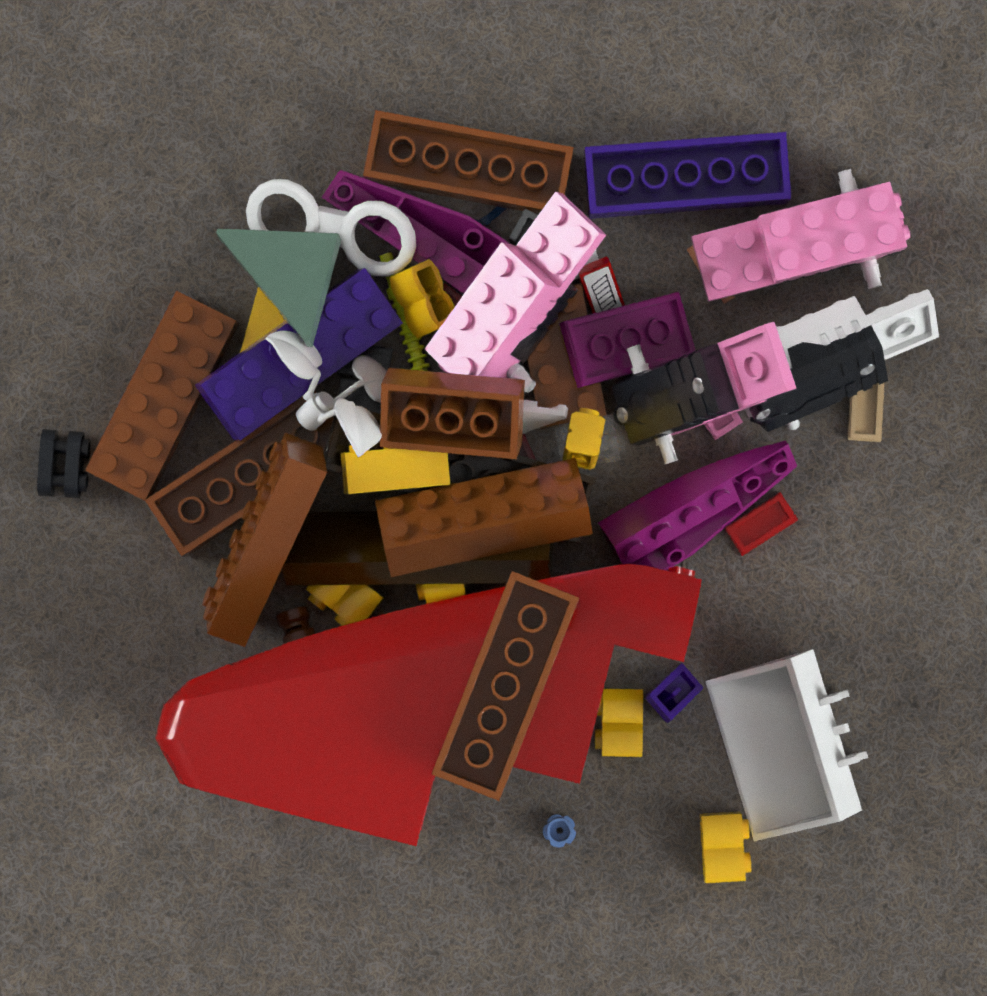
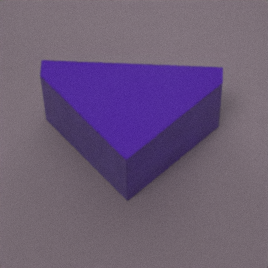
(673, 693)

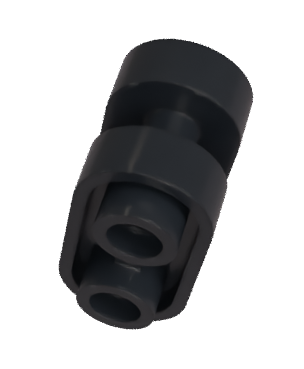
(74, 479)

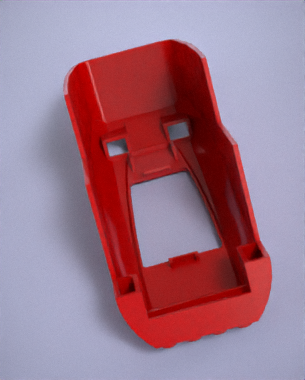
(359, 712)

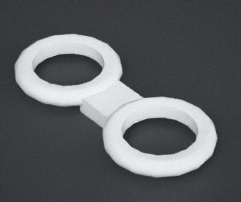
(331, 220)

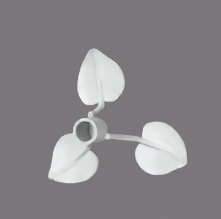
(356, 421)

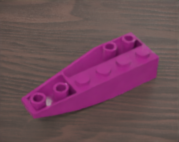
(446, 237)
(694, 508)

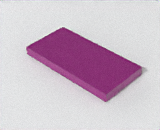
(600, 340)

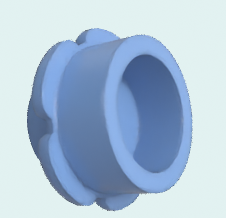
(566, 836)

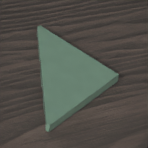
(289, 270)

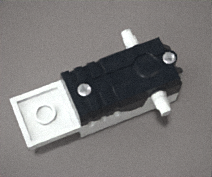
(843, 353)

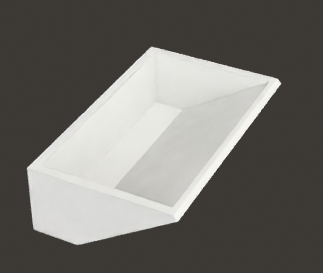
(785, 746)

